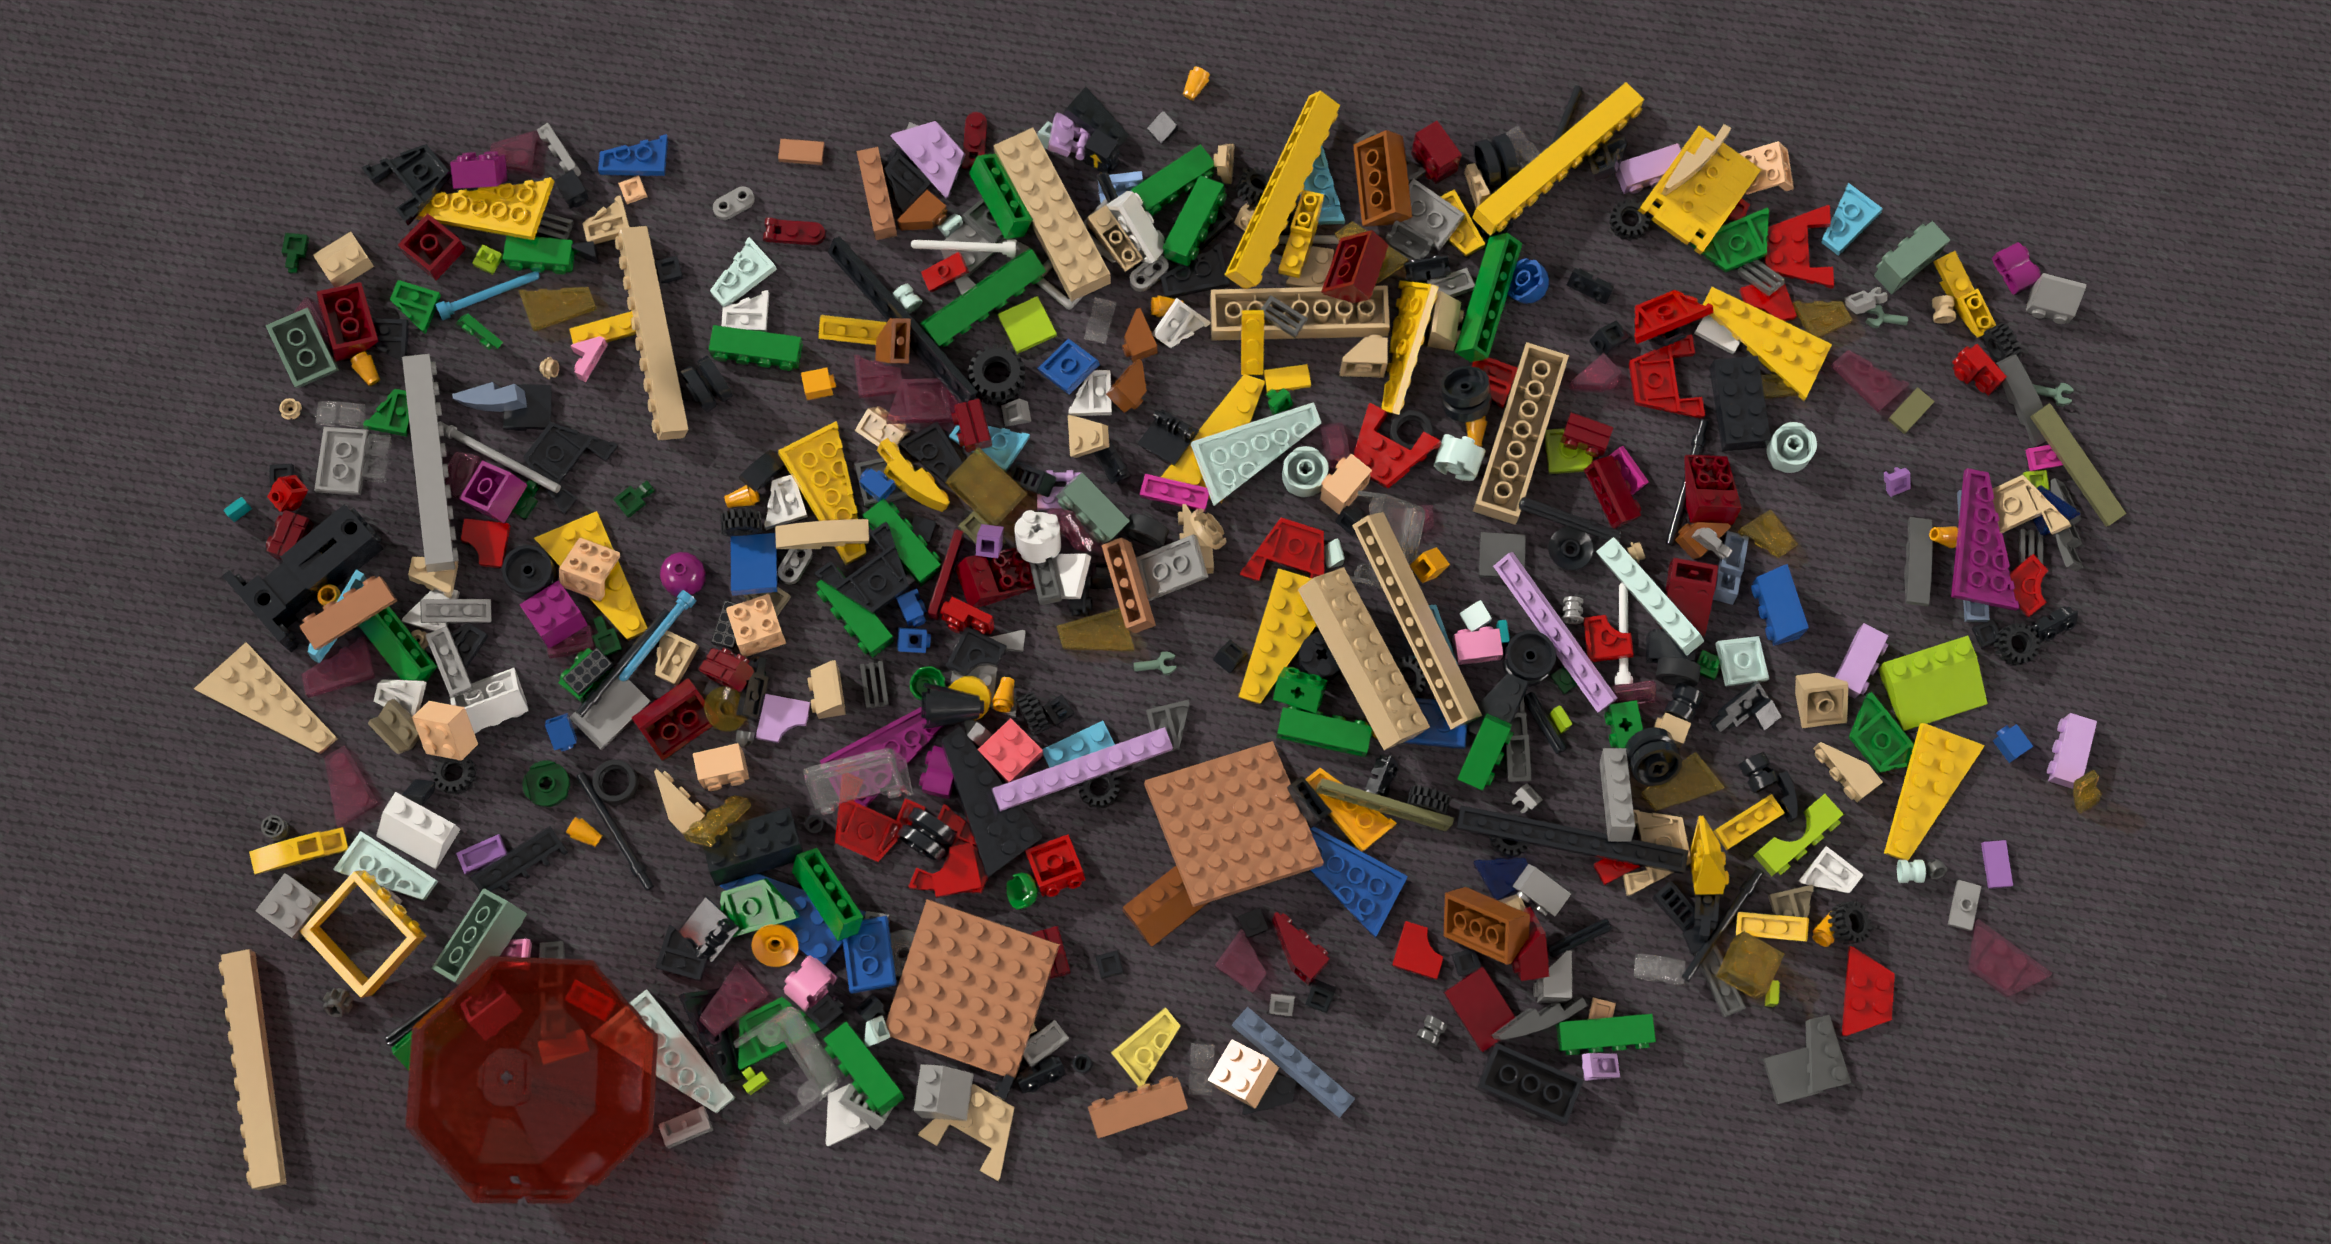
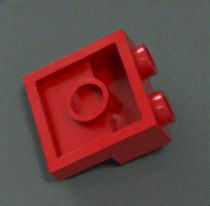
(1978, 366)
(960, 614)
(1055, 866)

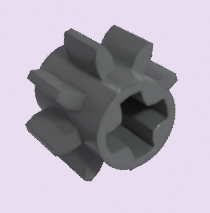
(337, 1002)

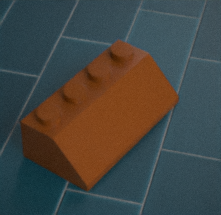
(1382, 179)
(1161, 907)
(1485, 924)

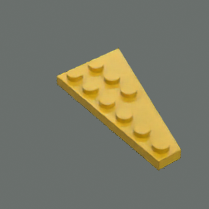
(497, 209)
(1406, 339)
(1779, 345)
(1232, 412)
(1280, 635)
(1932, 776)

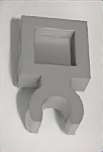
(1865, 301)
(1709, 540)

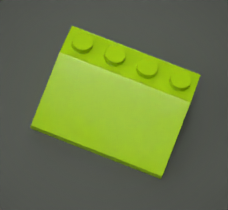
(1934, 683)

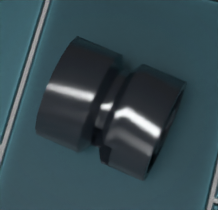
(1684, 702)
(1758, 772)

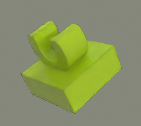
(487, 259)
(755, 1081)

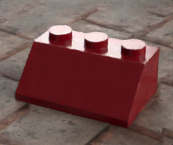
(1355, 267)
(347, 320)
(1612, 491)
(673, 719)
(1532, 958)

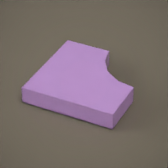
(779, 716)

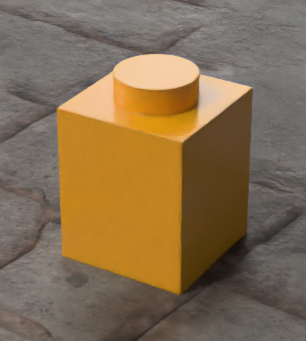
(818, 383)
(1429, 565)

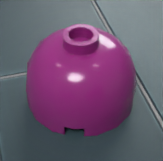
(682, 572)

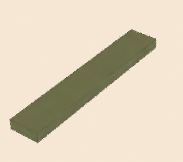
(2078, 465)
(1384, 805)

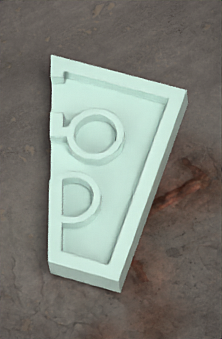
(745, 272)

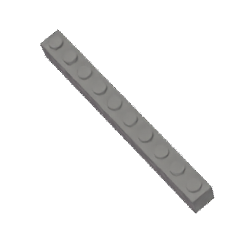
(428, 463)

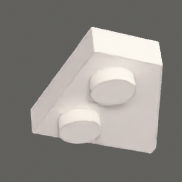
(1178, 324)
(1092, 396)
(784, 503)

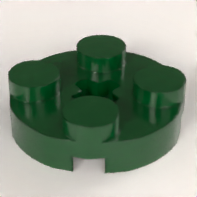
(535, 777)

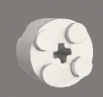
(1037, 536)

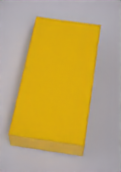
(1288, 378)

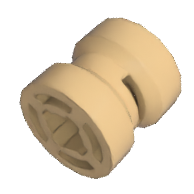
(1943, 309)

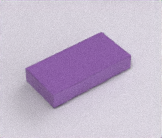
(481, 854)
(1997, 864)

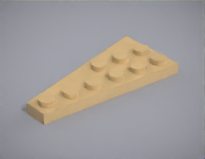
(256, 691)

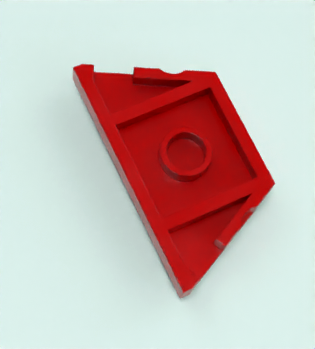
(1666, 314)
(1867, 993)

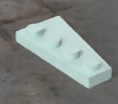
(386, 866)

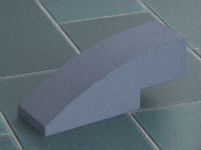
(492, 397)
(1731, 568)

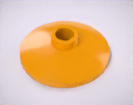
(775, 954)

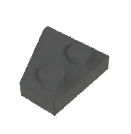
(1172, 718)

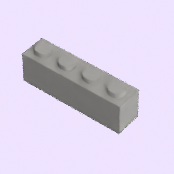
(1617, 794)

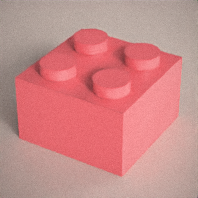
(1010, 752)

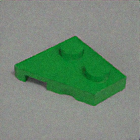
(415, 303)
(476, 329)
(391, 415)

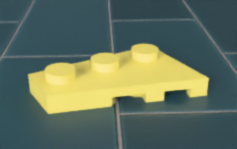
(1144, 1048)

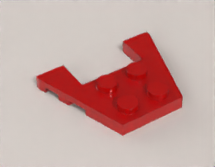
(1790, 251)
(1656, 384)
(1385, 457)
(1291, 546)
(870, 831)
(923, 880)

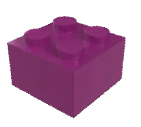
(478, 171)
(493, 491)
(553, 614)

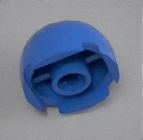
(1528, 281)

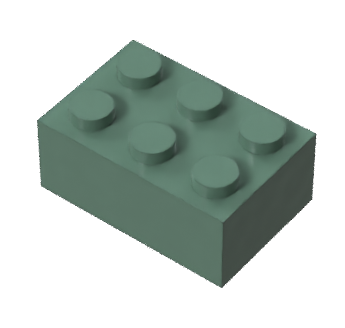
(1911, 256)
(302, 348)
(1092, 508)

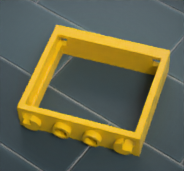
(338, 959)

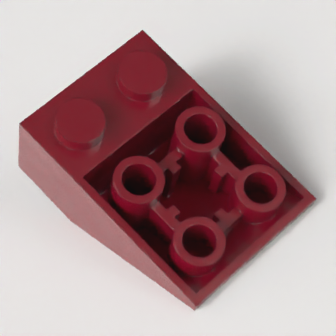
(1710, 490)
(994, 579)
(1691, 590)
(1302, 955)

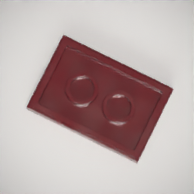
(1479, 1007)

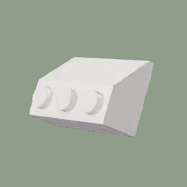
(1137, 225)
(493, 700)
(416, 830)

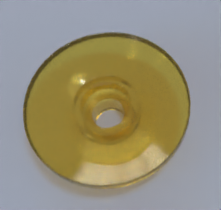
(727, 700)

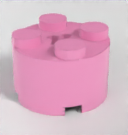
(809, 983)

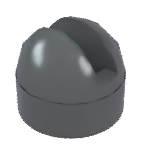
(745, 738)
(1936, 869)

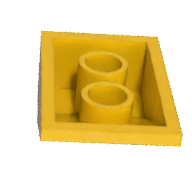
(1707, 861)

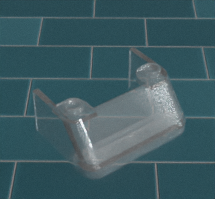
(1407, 525)
(856, 778)
(794, 1030)

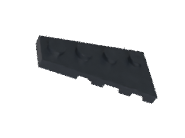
(718, 1048)

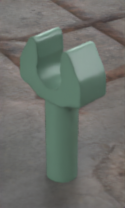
(1882, 317)
(2056, 393)
(1157, 664)

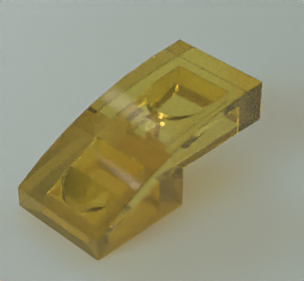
(2085, 791)

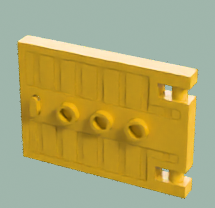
(1705, 198)

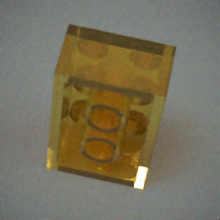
(986, 488)

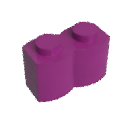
(2016, 268)
(938, 777)

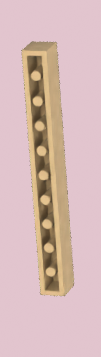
(652, 333)
(1417, 620)
(253, 1070)

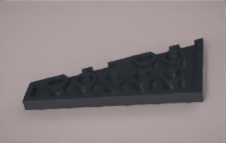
(997, 833)

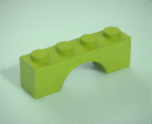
(1778, 853)

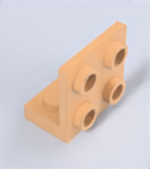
(1775, 167)
(587, 568)
(755, 625)

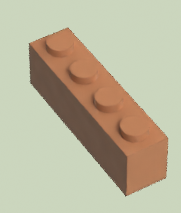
(876, 193)
(1128, 585)
(347, 613)
(1137, 1107)

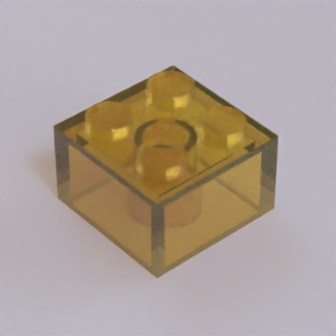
(1750, 965)

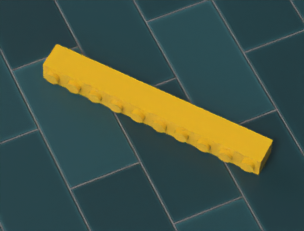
(1558, 159)
(1282, 190)

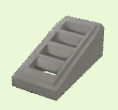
(862, 1112)

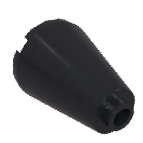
(948, 706)

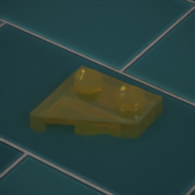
(1822, 317)
(1769, 534)

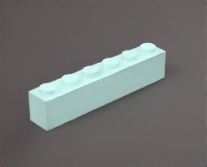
(1650, 596)

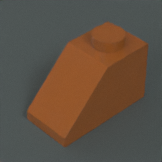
(923, 213)
(1138, 339)
(894, 341)
(1129, 387)
(1690, 545)

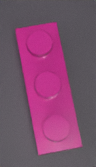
(1174, 492)

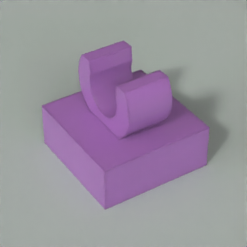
(1897, 481)

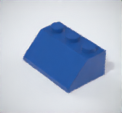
(1779, 605)

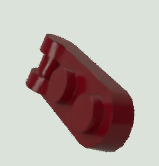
(974, 138)
(794, 232)

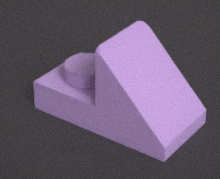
(1600, 1066)

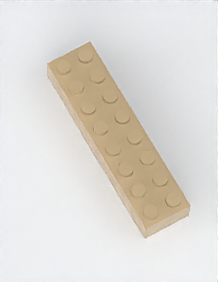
(1053, 215)
(1325, 314)
(1520, 433)
(1363, 658)

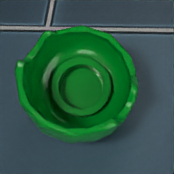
(925, 675)
(1015, 887)

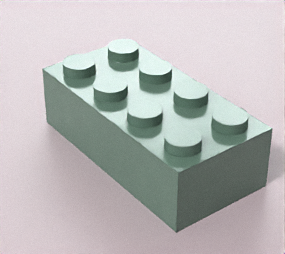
(481, 934)

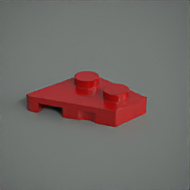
(1500, 378)

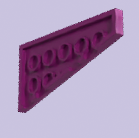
(1981, 554)
(902, 735)

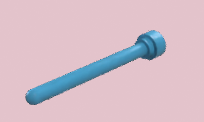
(447, 309)
(683, 602)

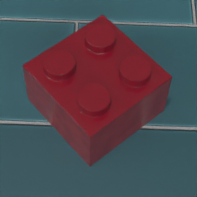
(1436, 152)
(431, 247)

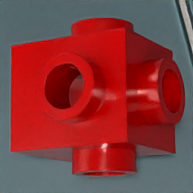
(287, 493)

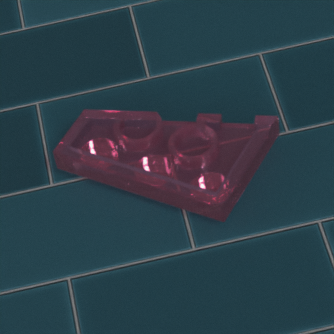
(1871, 383)
(342, 670)
(348, 787)
(733, 1000)

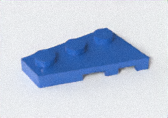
(641, 159)

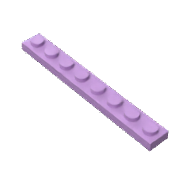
(1552, 626)
(1082, 769)

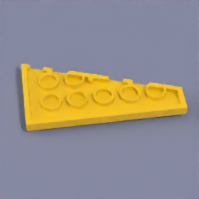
(824, 480)
(618, 600)

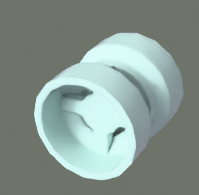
(906, 298)
(1911, 871)

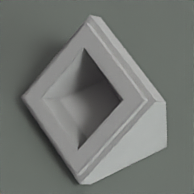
(1281, 1004)

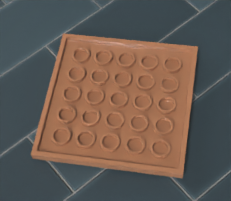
(1232, 823)
(971, 989)

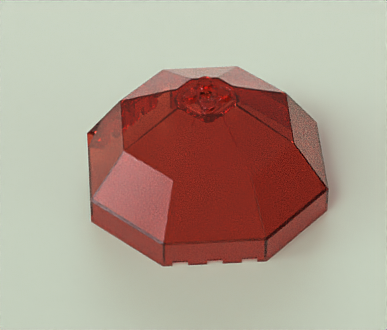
(576, 1087)

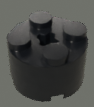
(1310, 650)

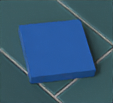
(1068, 366)

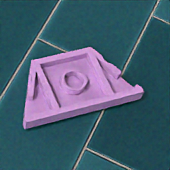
(933, 153)

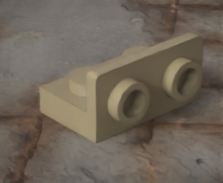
(395, 727)

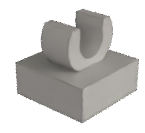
(1528, 796)

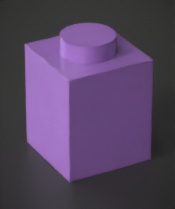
(989, 541)

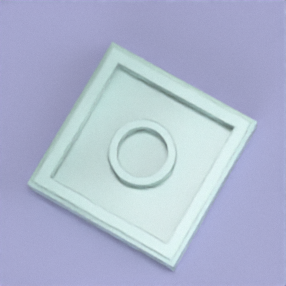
(1742, 661)

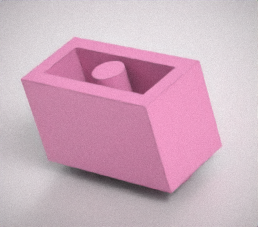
(1477, 645)

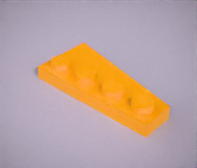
(1359, 823)

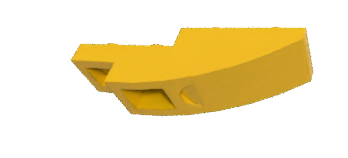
(1302, 234)
(1967, 300)
(918, 484)
(298, 850)

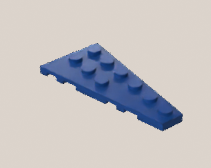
(1357, 880)
(810, 928)

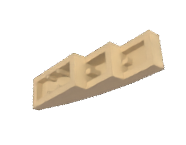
(1691, 164)
(822, 533)

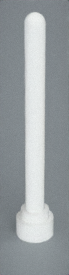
(1007, 248)
(1623, 675)

